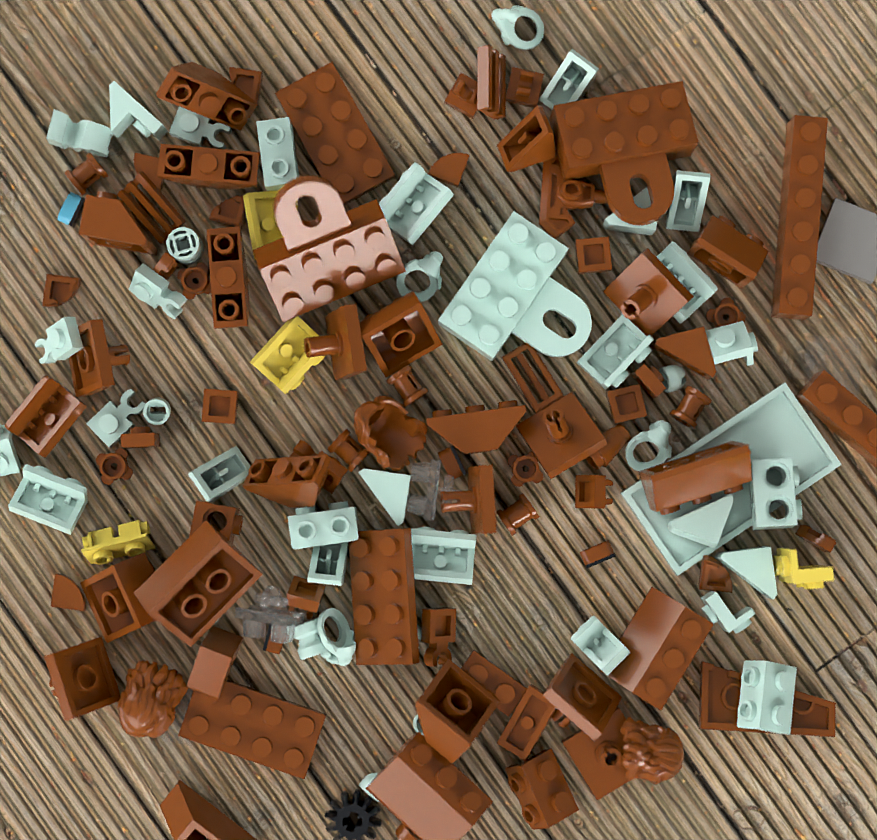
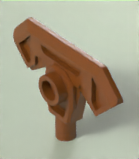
(562, 195)

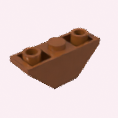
(207, 94)
(208, 167)
(228, 277)
(477, 428)
(289, 480)
(196, 819)

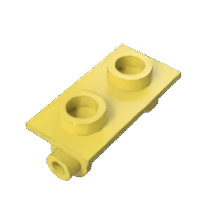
(102, 547)

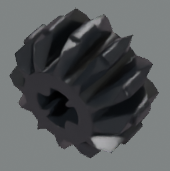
(342, 810)

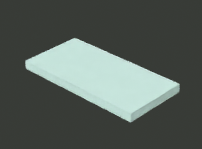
(773, 429)

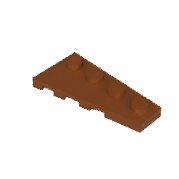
(721, 698)

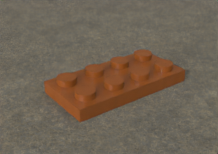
(335, 133)
(384, 597)
(255, 727)

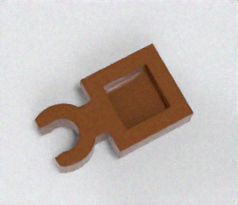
(336, 470)
(438, 630)

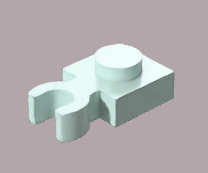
(195, 127)
(154, 290)
(61, 342)
(114, 420)

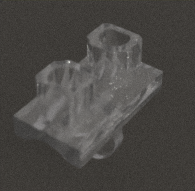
(429, 474)
(257, 616)

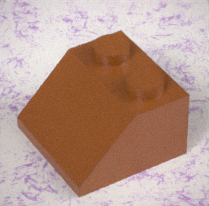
(112, 225)
(729, 251)
(113, 597)
(454, 710)

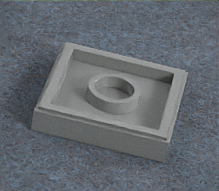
(849, 241)

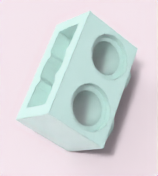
(277, 152)
(764, 493)

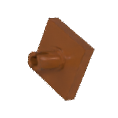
(648, 293)
(341, 342)
(93, 363)
(561, 435)
(478, 500)
(82, 678)
(581, 697)
(600, 758)

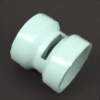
(185, 251)
(309, 639)

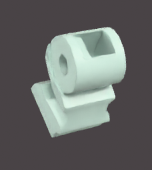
(80, 136)

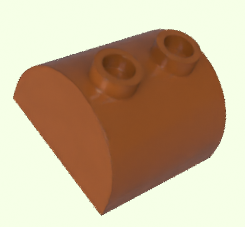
(399, 333)

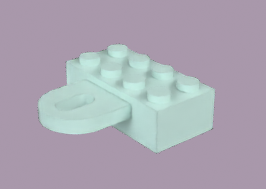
(513, 292)

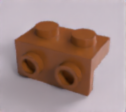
(45, 415)
(541, 790)

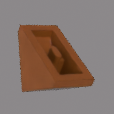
(528, 142)
(690, 350)
(214, 662)

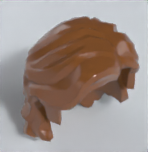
(389, 432)
(150, 699)
(651, 751)

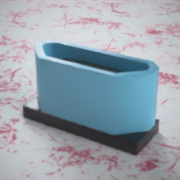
(71, 209)

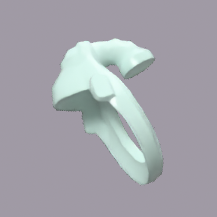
(505, 21)
(431, 266)
(659, 435)
(344, 648)

